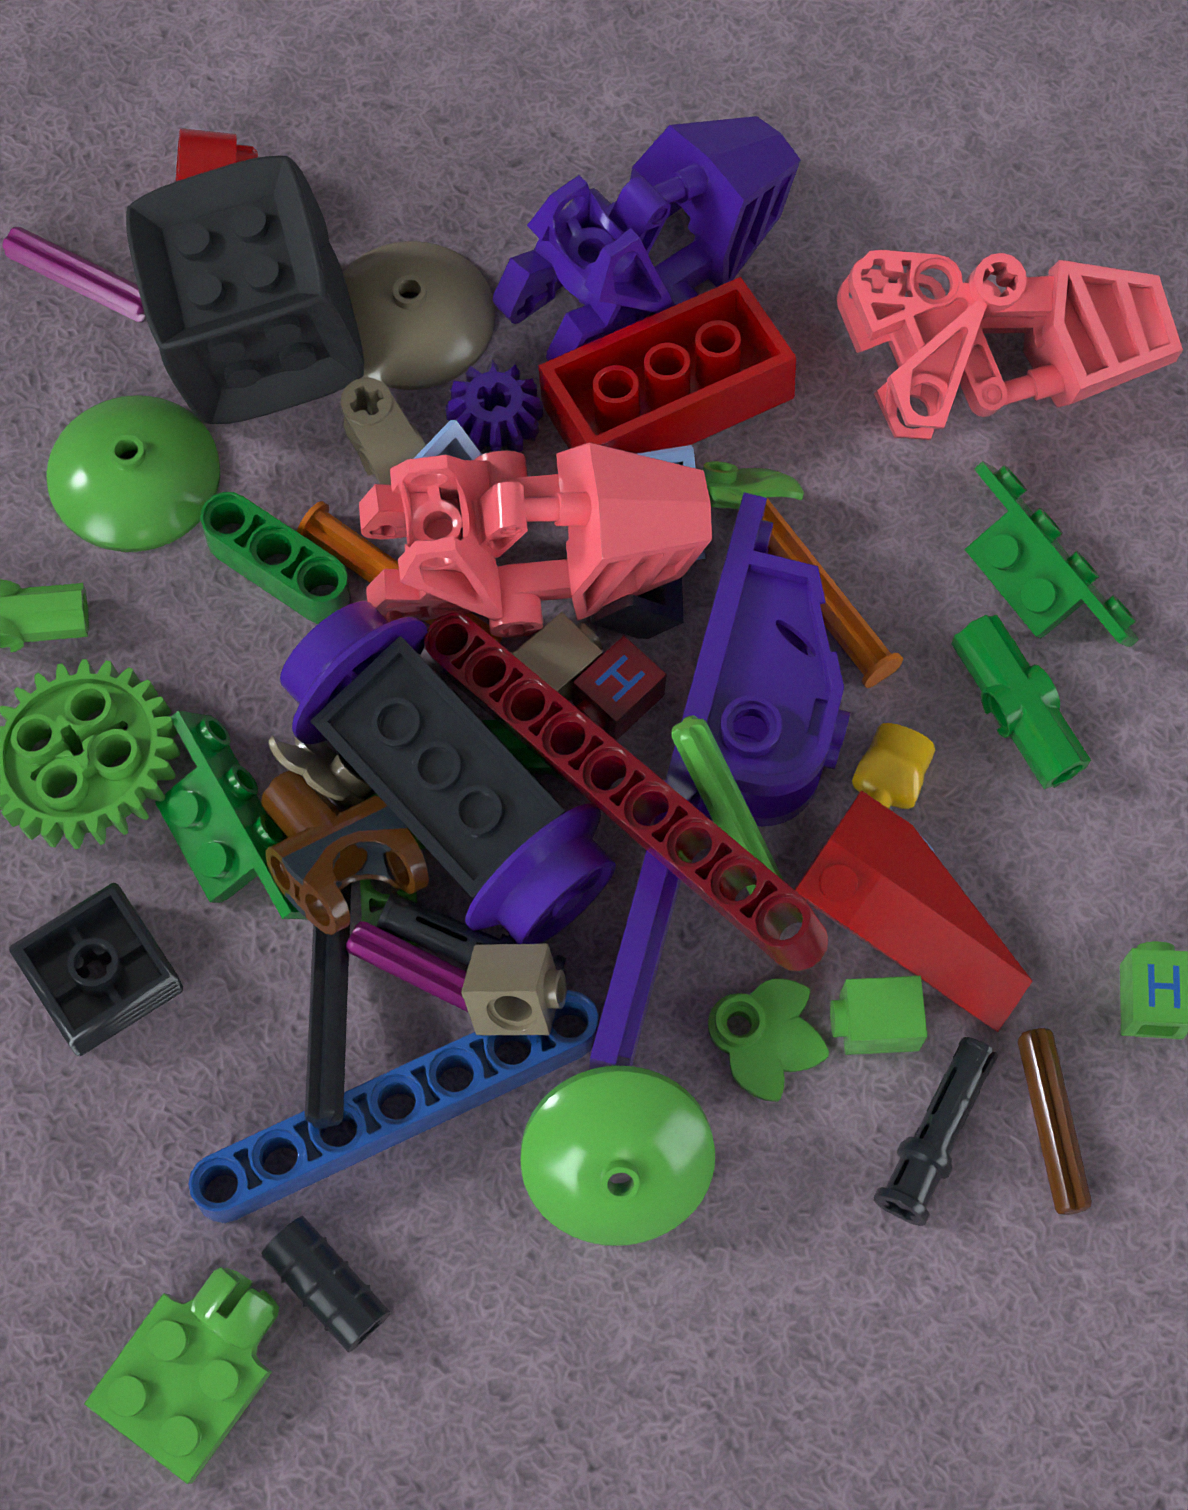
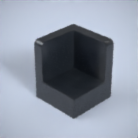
(644, 614)

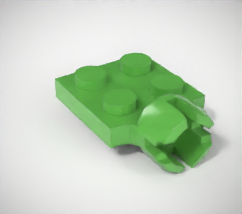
(189, 1372)

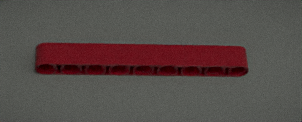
(478, 662)

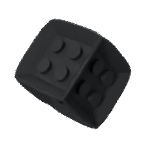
(244, 290)

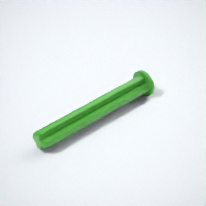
(719, 788)

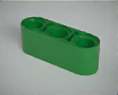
(265, 536)

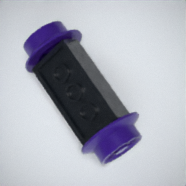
(445, 773)

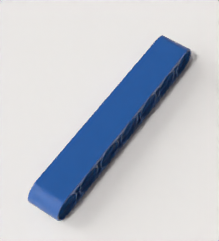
(374, 1130)

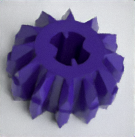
(496, 408)

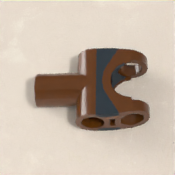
(335, 849)

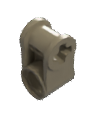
(383, 437)

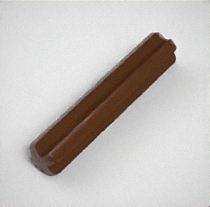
(1054, 1121)

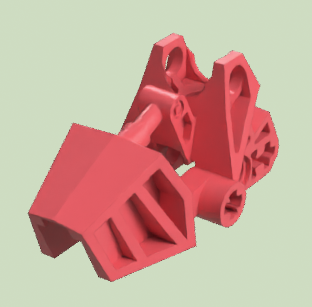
(1079, 325)
(626, 516)

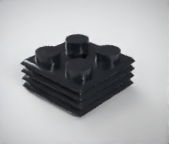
(57, 969)

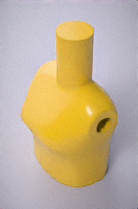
(894, 766)

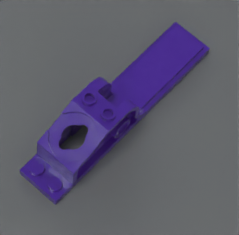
(776, 716)

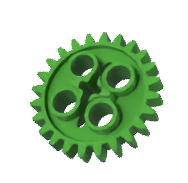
(101, 792)

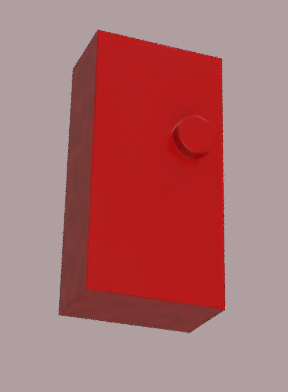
(672, 375)

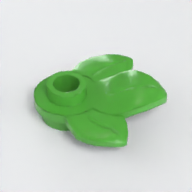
(728, 484)
(776, 1040)

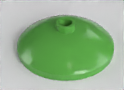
(140, 499)
(612, 1125)

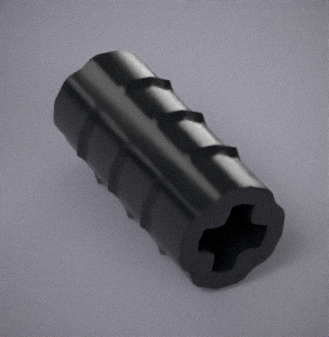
(325, 1283)

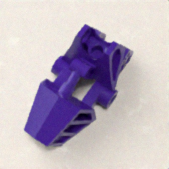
(722, 174)

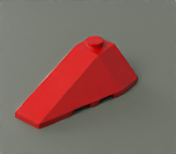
(903, 902)

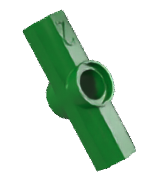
(1021, 701)

